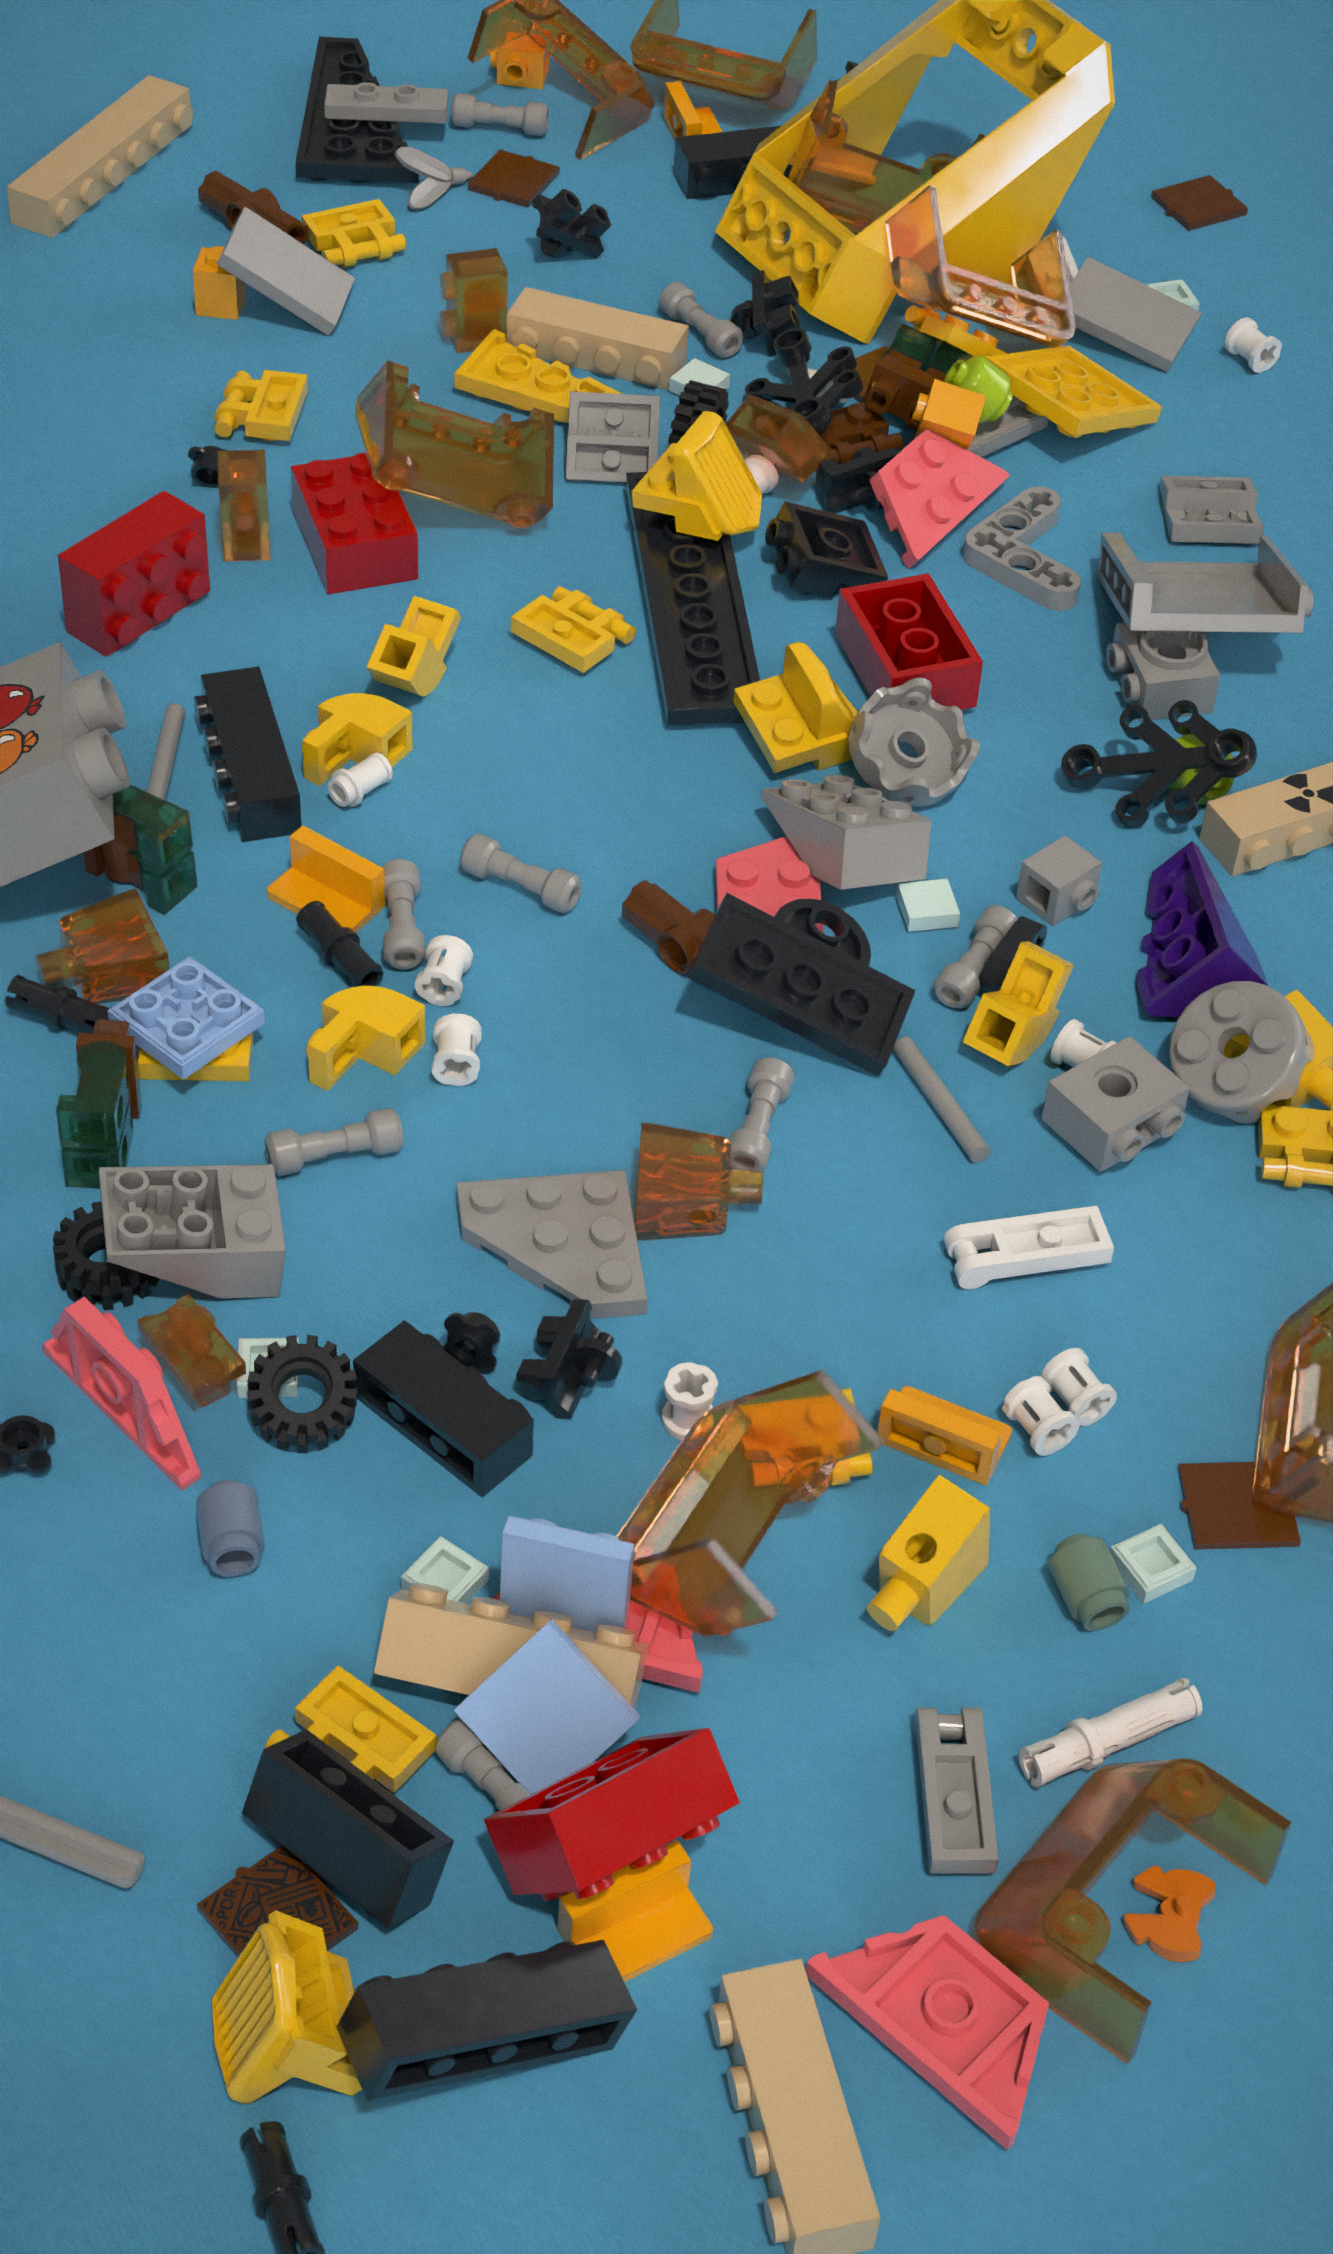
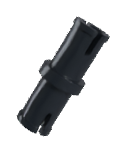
(338, 945)
(58, 1007)
(280, 2191)

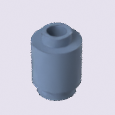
(230, 1527)

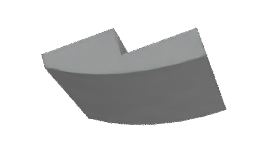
(611, 436)
(1210, 509)

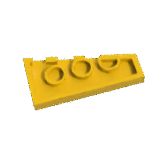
(520, 378)

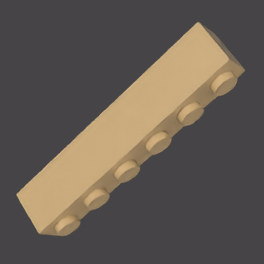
(99, 156)

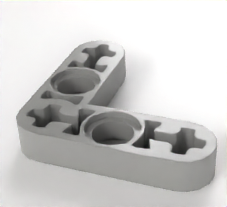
(998, 549)

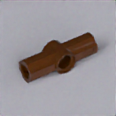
(230, 198)
(668, 924)

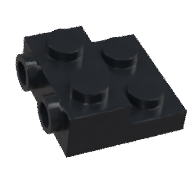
(823, 550)

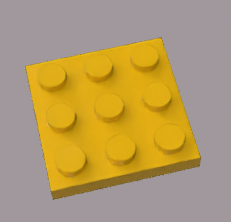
(1075, 391)

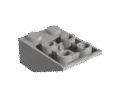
(851, 832)
(197, 1226)

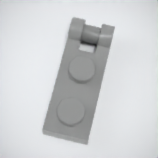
(956, 1791)

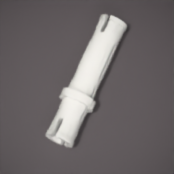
(1091, 1740)

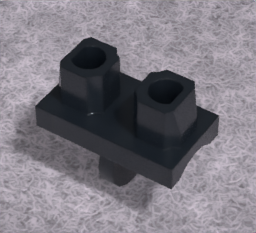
(567, 229)
(769, 310)
(849, 483)
(575, 1359)

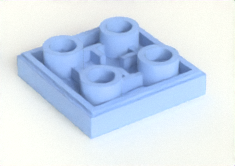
(188, 1017)
(566, 1573)
(547, 1710)

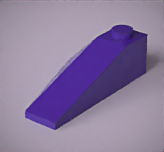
(1192, 937)

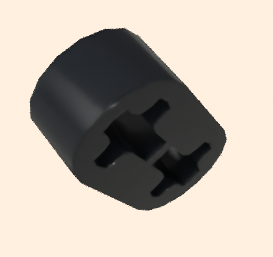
(1004, 953)

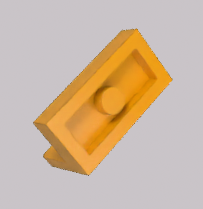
(683, 117)
(330, 874)
(943, 1433)
(641, 1916)

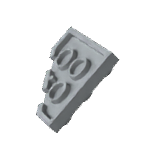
(561, 1235)

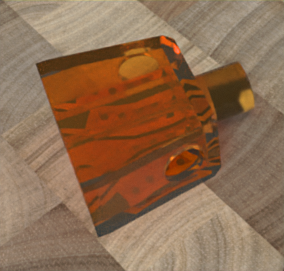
(106, 950)
(688, 1184)

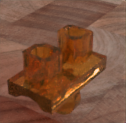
(193, 1349)

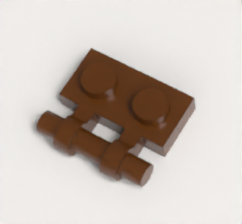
(856, 429)

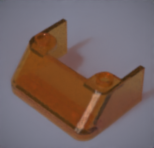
(581, 52)
(719, 69)
(850, 180)
(1033, 308)
(726, 1492)
(1055, 1934)

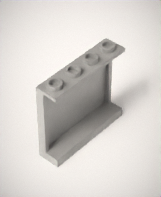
(1205, 594)

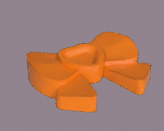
(1174, 1930)

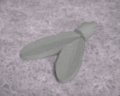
(437, 175)

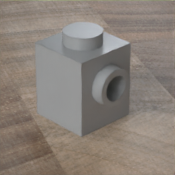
(1059, 881)

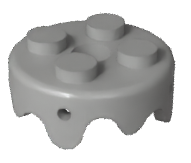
(933, 730)
(1258, 1077)

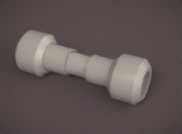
(531, 118)
(721, 335)
(557, 888)
(403, 943)
(960, 981)
(769, 1084)
(379, 1133)
(468, 1754)

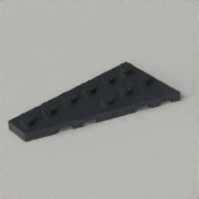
(344, 147)

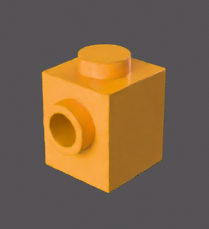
(521, 64)
(215, 289)
(949, 412)

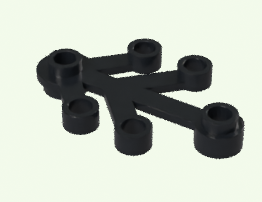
(794, 350)
(1164, 763)

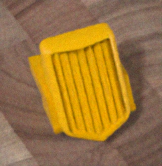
(703, 483)
(798, 713)
(282, 2012)

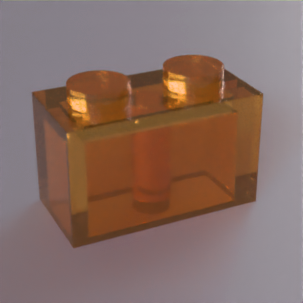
(474, 297)
(779, 436)
(244, 505)

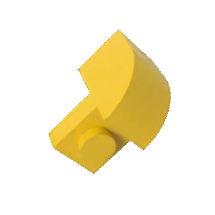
(415, 652)
(352, 730)
(1021, 1014)
(367, 1026)

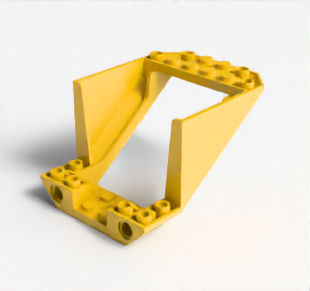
(989, 198)

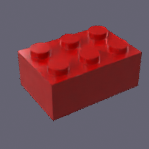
(353, 525)
(134, 573)
(906, 633)
(612, 1815)

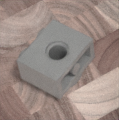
(1163, 669)
(1115, 1104)

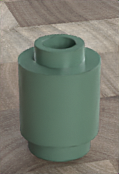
(1089, 1581)

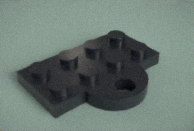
(804, 977)

